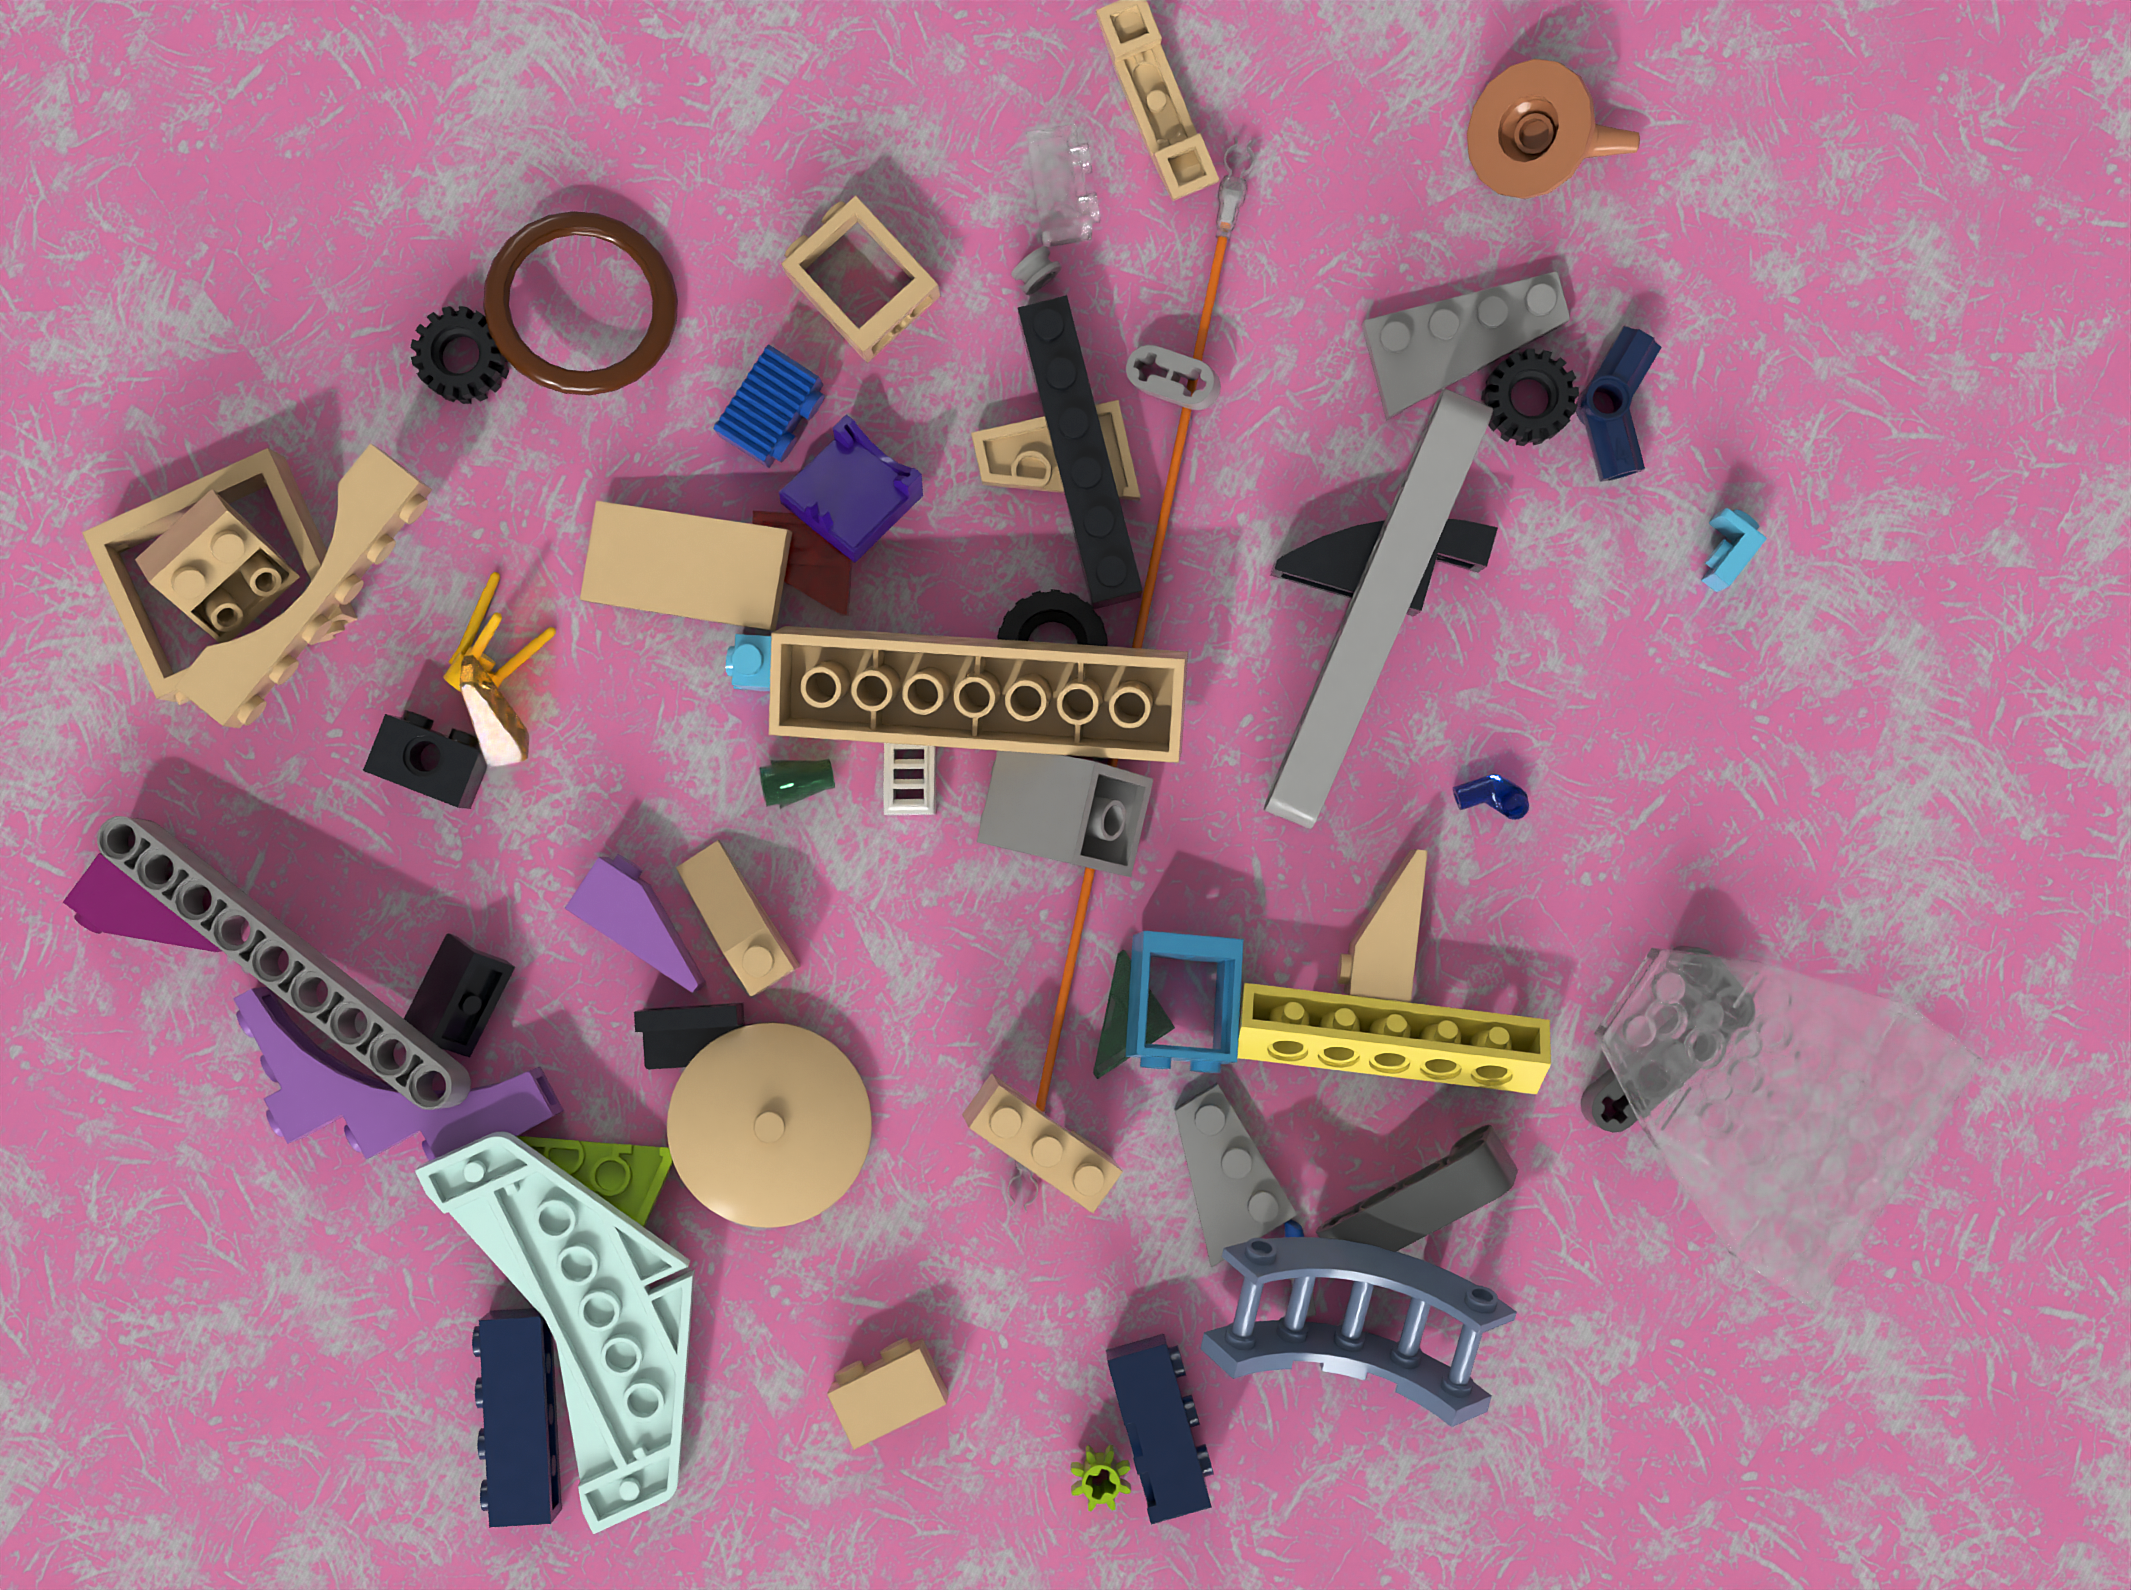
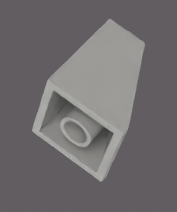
(1065, 810)

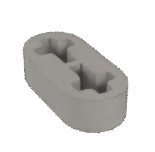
(1177, 367)

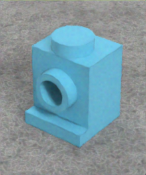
(750, 662)

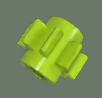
(1109, 1488)

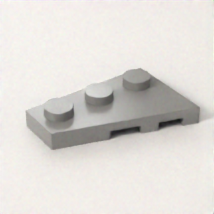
(1228, 1175)

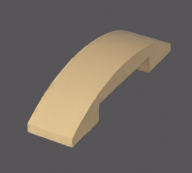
(1155, 98)

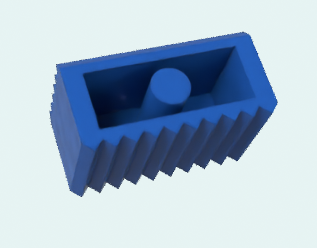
(770, 407)

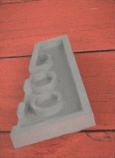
(1444, 341)

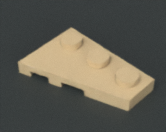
(1024, 458)

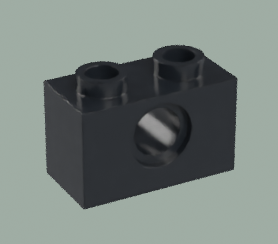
(398, 759)

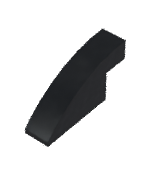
(1338, 559)

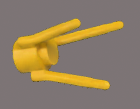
(452, 675)

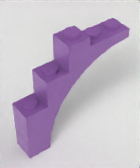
(323, 1089)

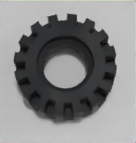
(430, 356)
(1555, 381)

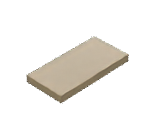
(686, 565)

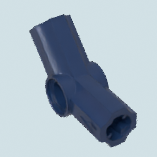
(1618, 376)

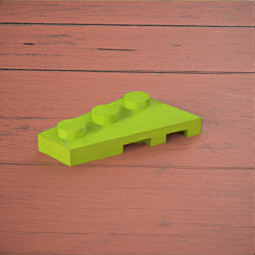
(619, 1173)

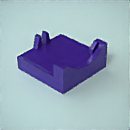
(852, 491)

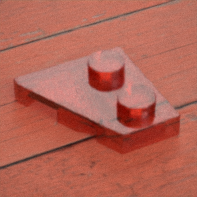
(812, 562)

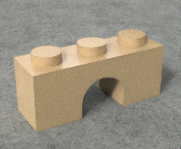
(1041, 1144)

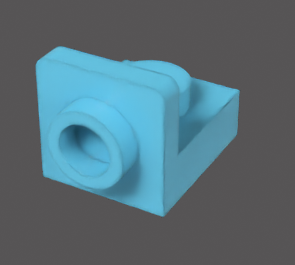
(1730, 558)

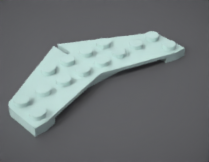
(590, 1280)

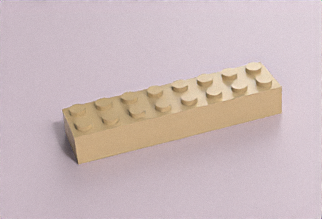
(978, 693)

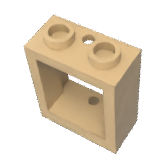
(895, 314)

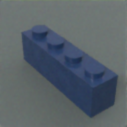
(518, 1418)

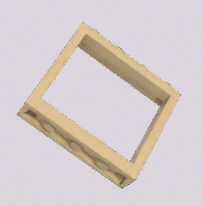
(157, 516)

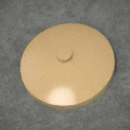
(769, 1125)

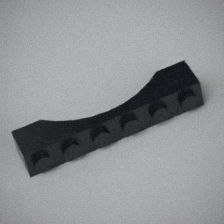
(1080, 452)

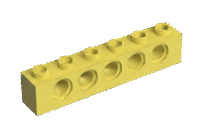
(1393, 1038)

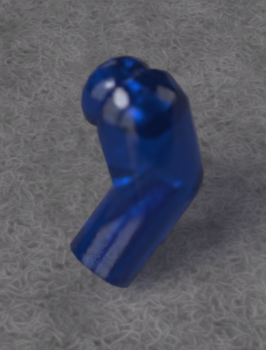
(1496, 792)

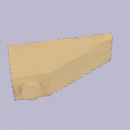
(737, 919)
(1385, 946)

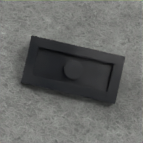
(458, 995)
(679, 1033)

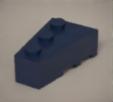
(1160, 1427)

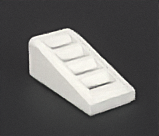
(909, 806)

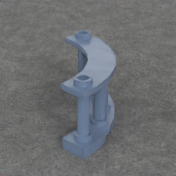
(1345, 1349)

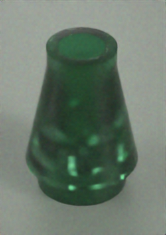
(794, 780)

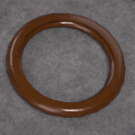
(574, 381)

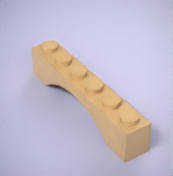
(372, 507)

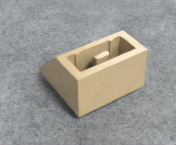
(216, 568)

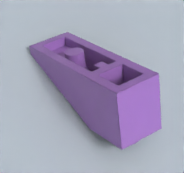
(630, 914)

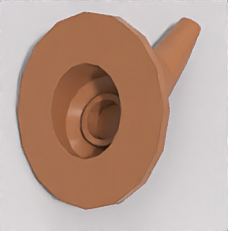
(1537, 130)

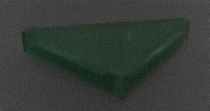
(1113, 1036)

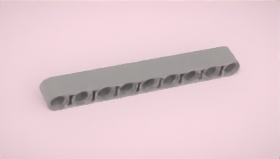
(1378, 607)
(260, 956)

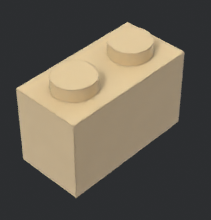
(887, 1392)

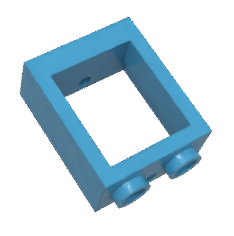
(1220, 950)

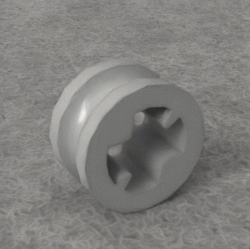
(1036, 270)

